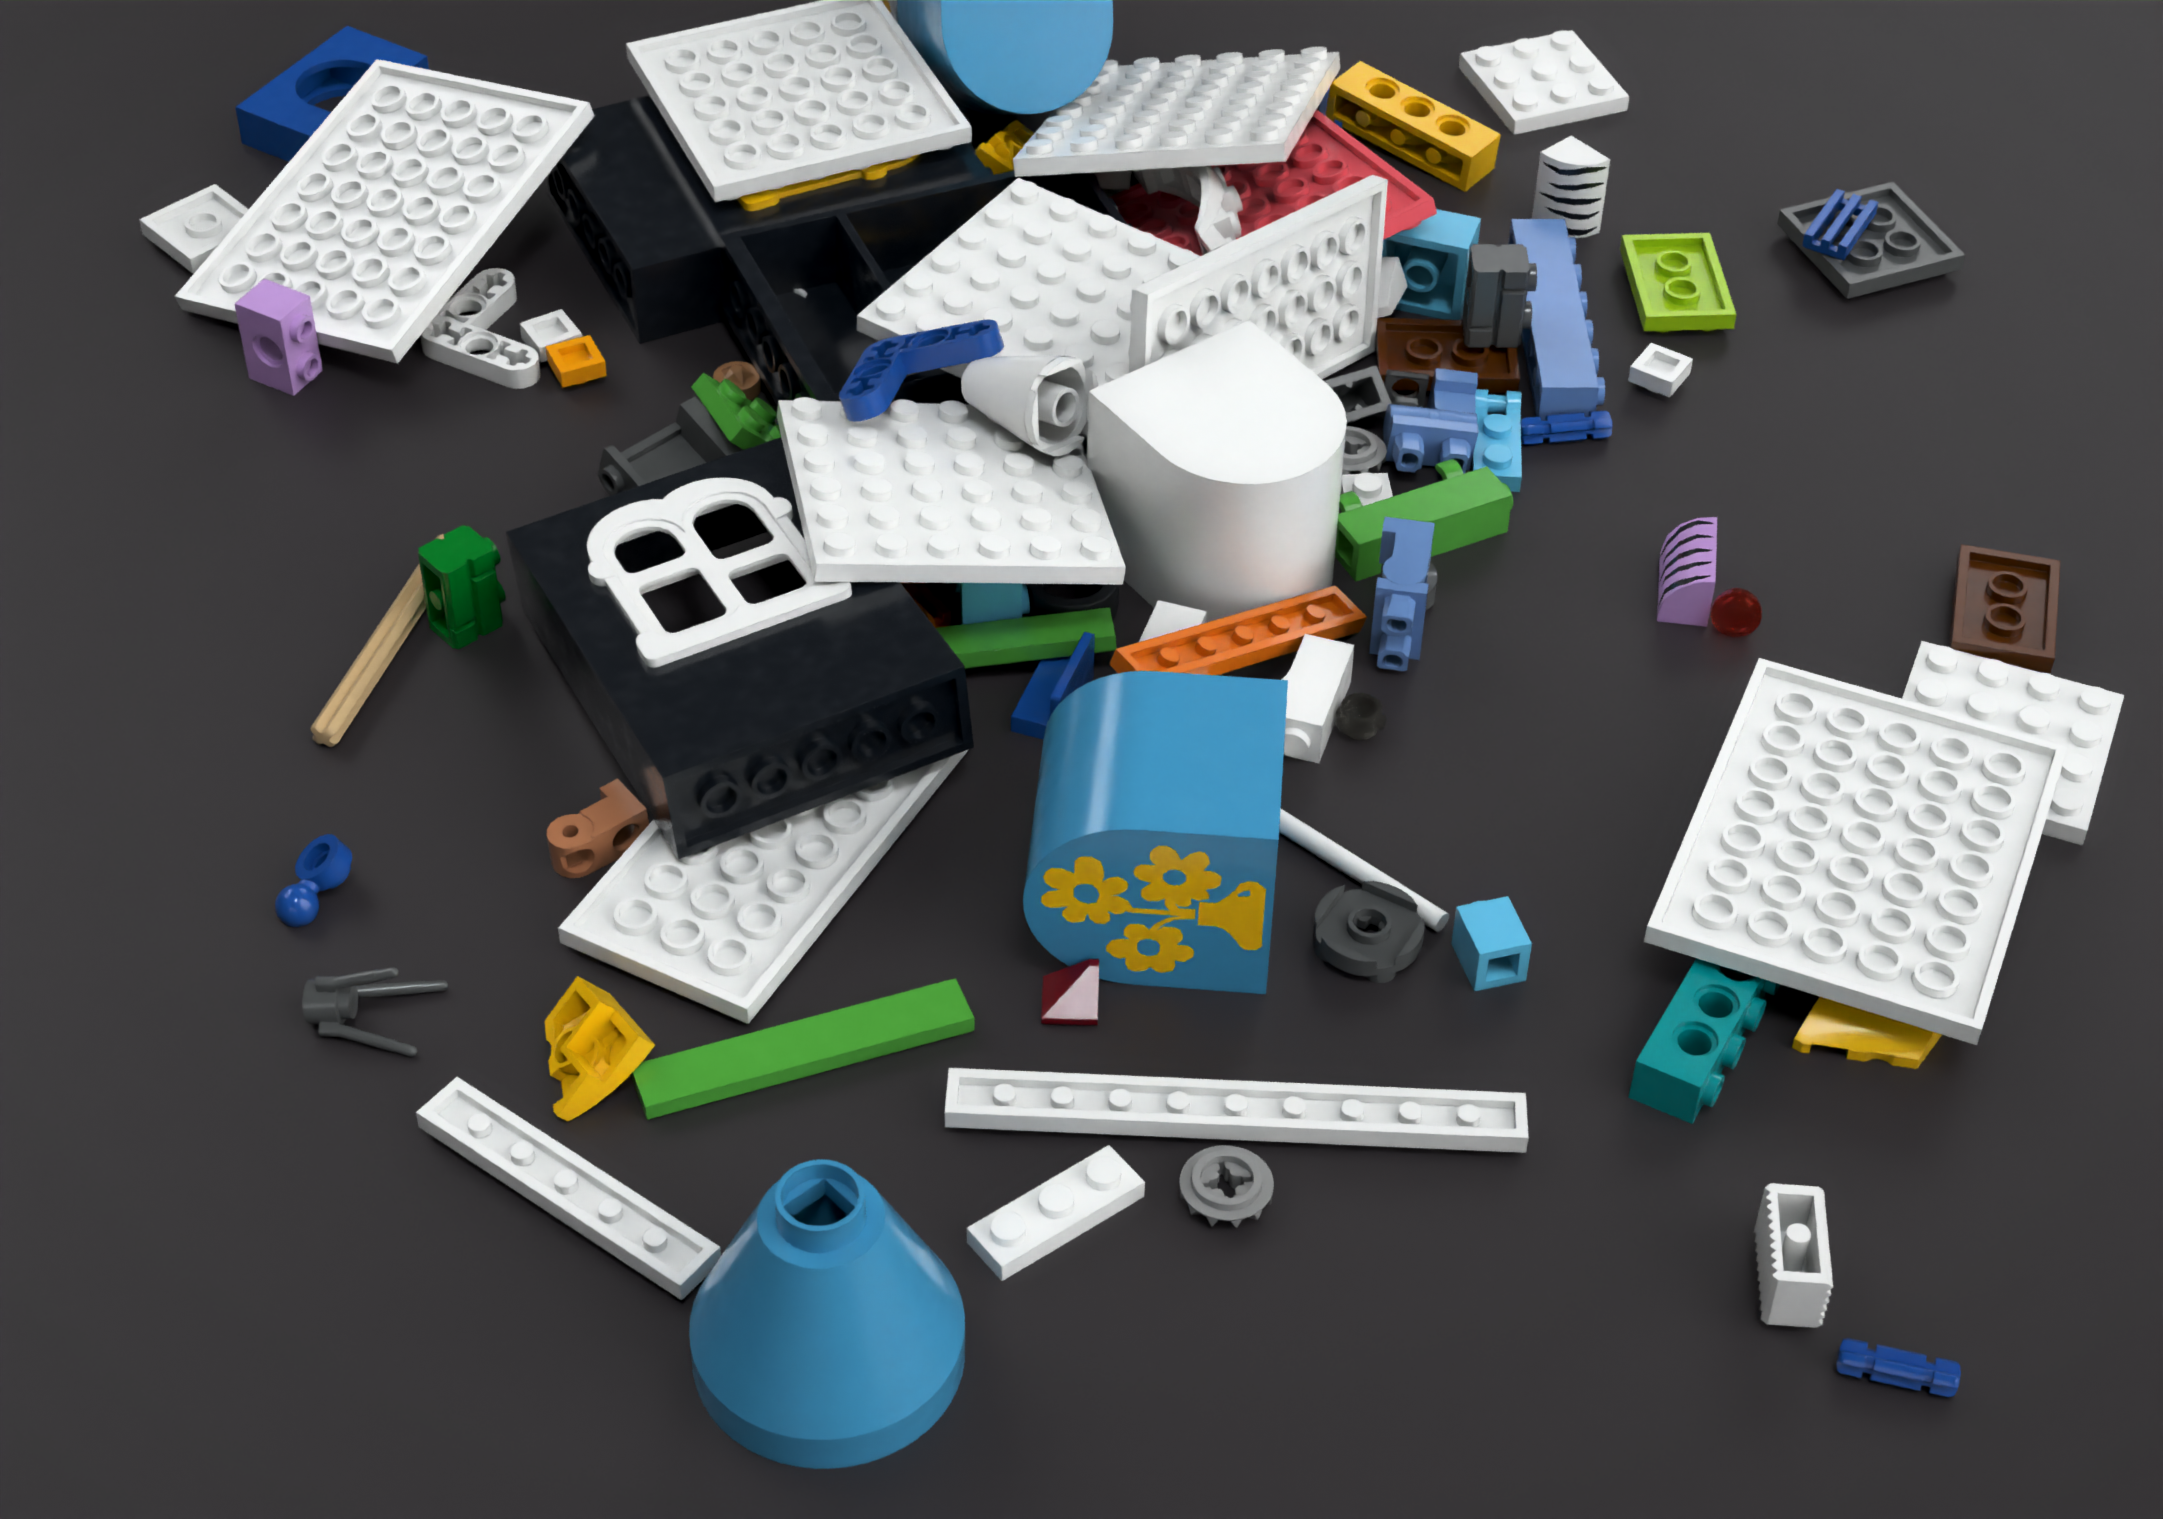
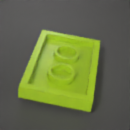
(1677, 282)

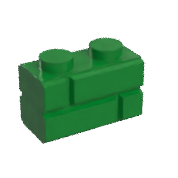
(461, 586)

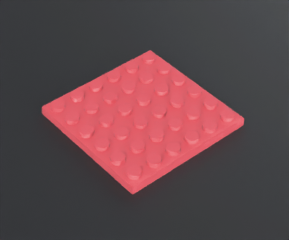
(1318, 166)

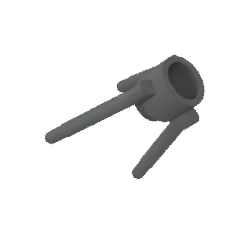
(335, 999)

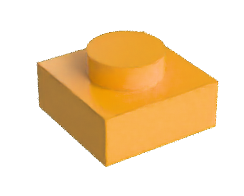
(576, 361)

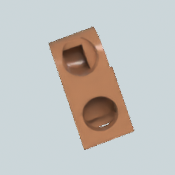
(596, 834)

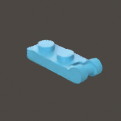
(1499, 436)

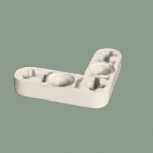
(455, 336)

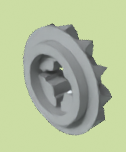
(1362, 452)
(1241, 1170)

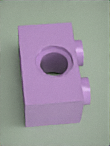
(279, 337)

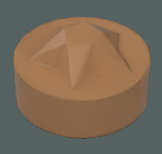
(742, 375)

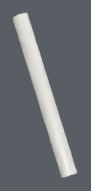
(1354, 866)

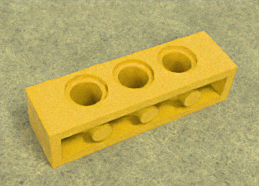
(1413, 126)

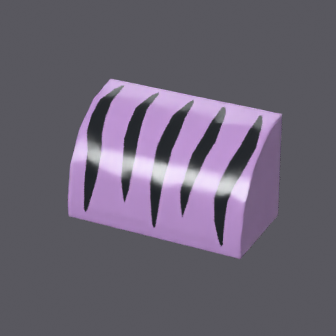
(1688, 573)

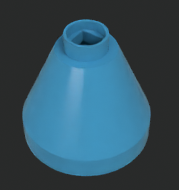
(826, 1326)

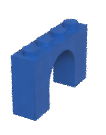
(283, 112)

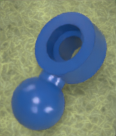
(320, 866)

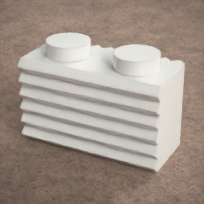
(1793, 1255)

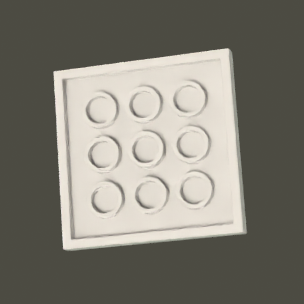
(2032, 705)

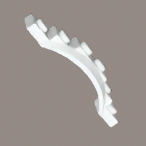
(1206, 189)

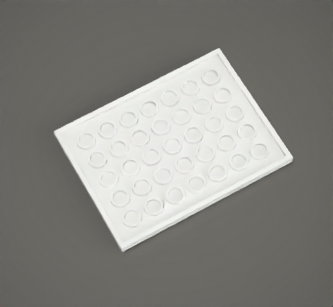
(1183, 114)
(391, 204)
(1861, 850)

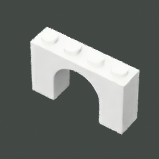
(1315, 680)

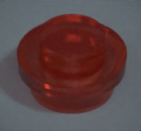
(1736, 612)

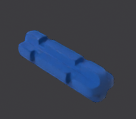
(1566, 427)
(1898, 1367)

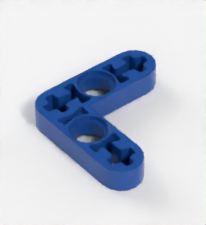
(888, 361)

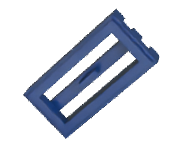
(1848, 208)

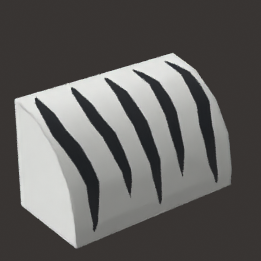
(1572, 186)

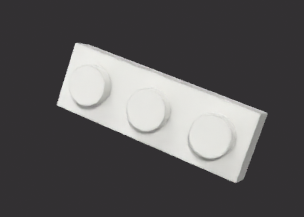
(1055, 1212)

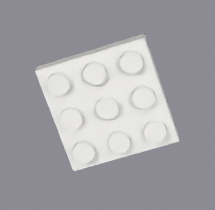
(1543, 82)

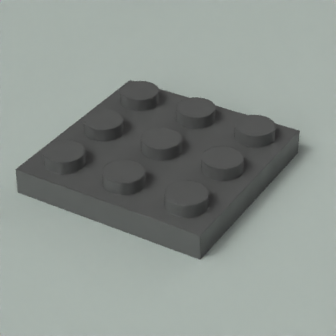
(1892, 251)

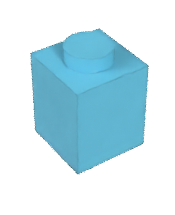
(1491, 943)

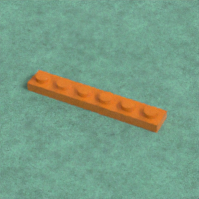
(1245, 636)

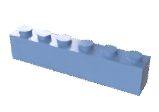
(1560, 338)

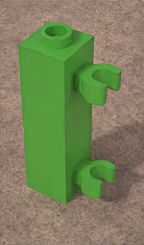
(1461, 506)

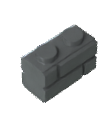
(1497, 294)

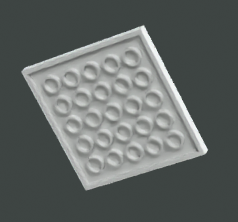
(796, 95)
(1041, 270)
(941, 499)

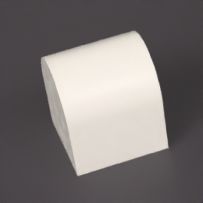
(1221, 473)

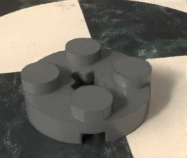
(1362, 953)

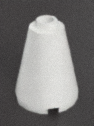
(1033, 397)

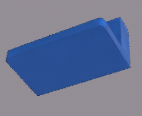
(1050, 685)

